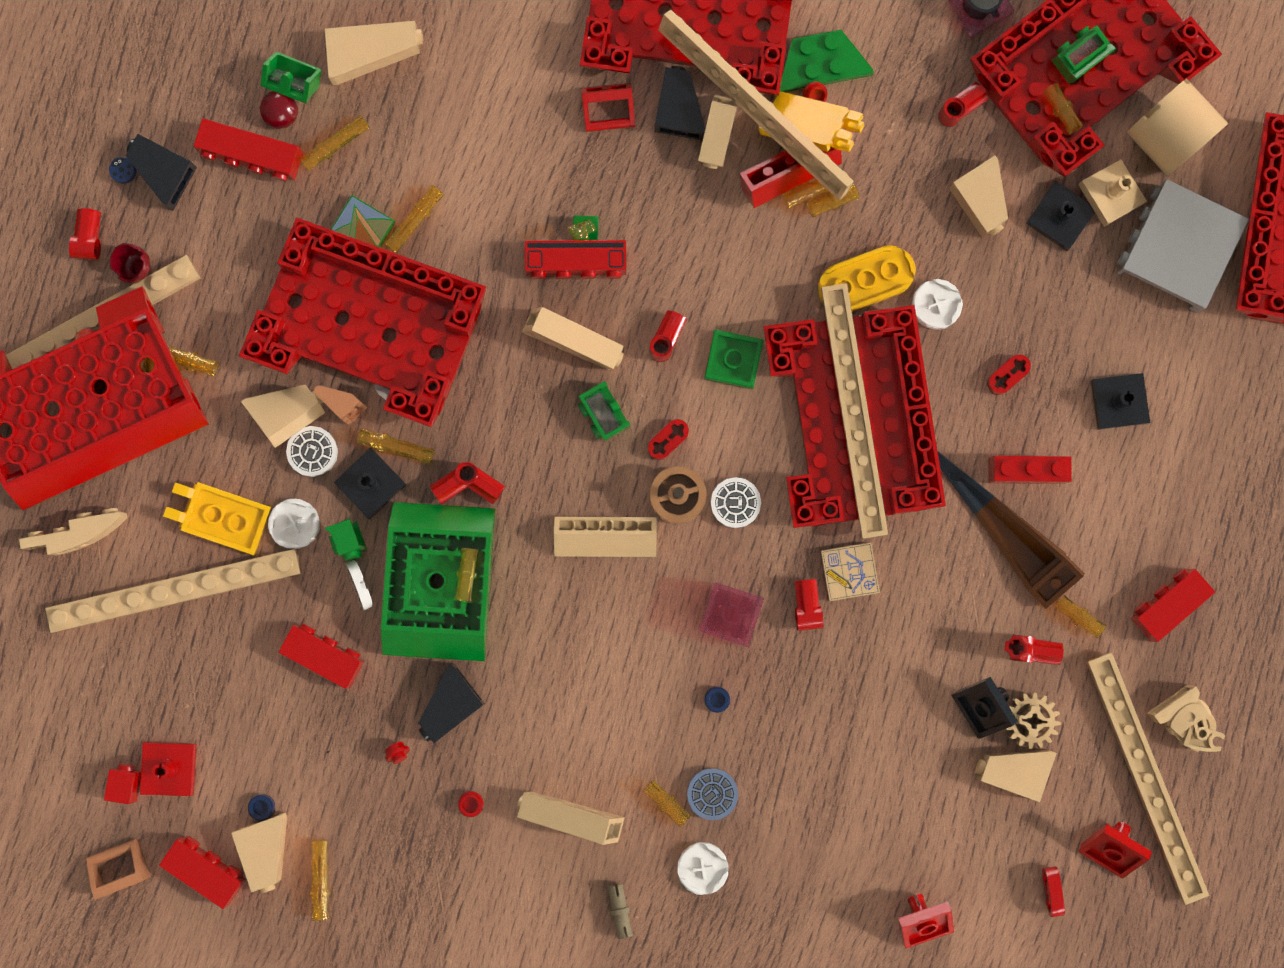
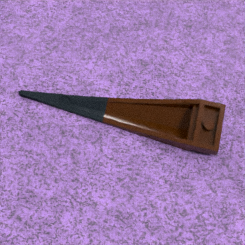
(1034, 558)

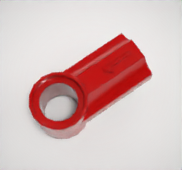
(963, 104)
(85, 241)
(667, 334)
(808, 612)

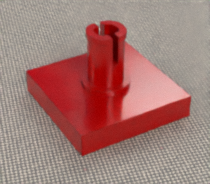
(168, 769)
(1115, 850)
(925, 922)

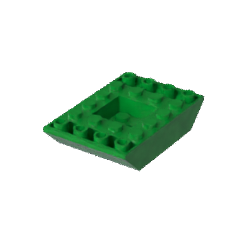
(427, 619)

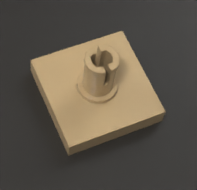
(1112, 192)

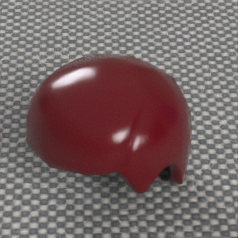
(278, 110)
(130, 263)

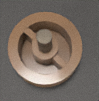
(677, 494)

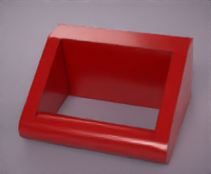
(608, 93)

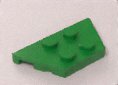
(823, 59)

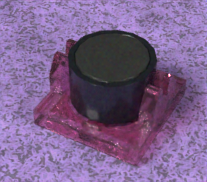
(987, 10)

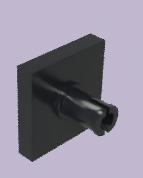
(1061, 216)
(1120, 401)
(370, 483)
(985, 707)

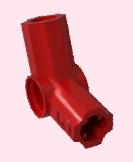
(453, 484)
(1029, 649)

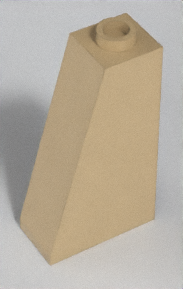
(367, 48)
(573, 338)
(570, 818)

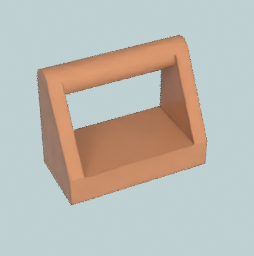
(343, 404)
(141, 872)

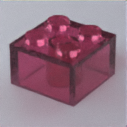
(731, 614)

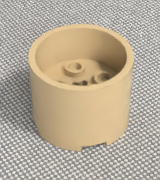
(1177, 127)

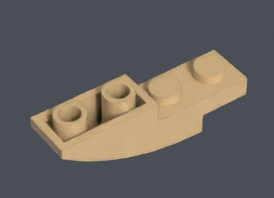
(82, 533)

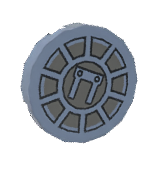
(712, 794)

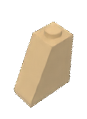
(717, 132)
(982, 197)
(284, 412)
(1017, 772)
(262, 852)

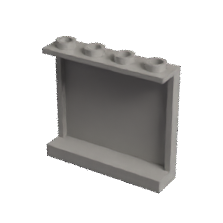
(1182, 244)

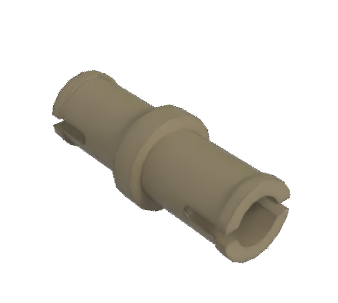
(620, 911)

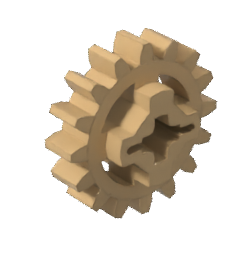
(1031, 730)

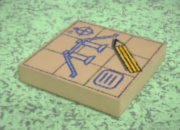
(850, 571)

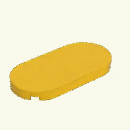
(871, 276)

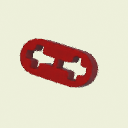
(1012, 379)
(664, 435)
(1053, 891)

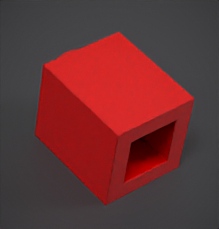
(122, 784)

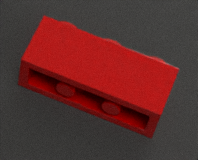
(1030, 469)
(1172, 604)
(322, 655)
(203, 871)

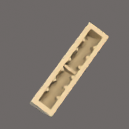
(605, 536)

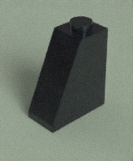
(678, 106)
(161, 169)
(449, 705)

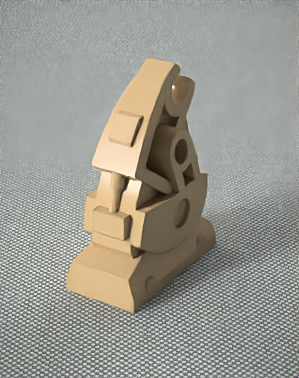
(1186, 719)

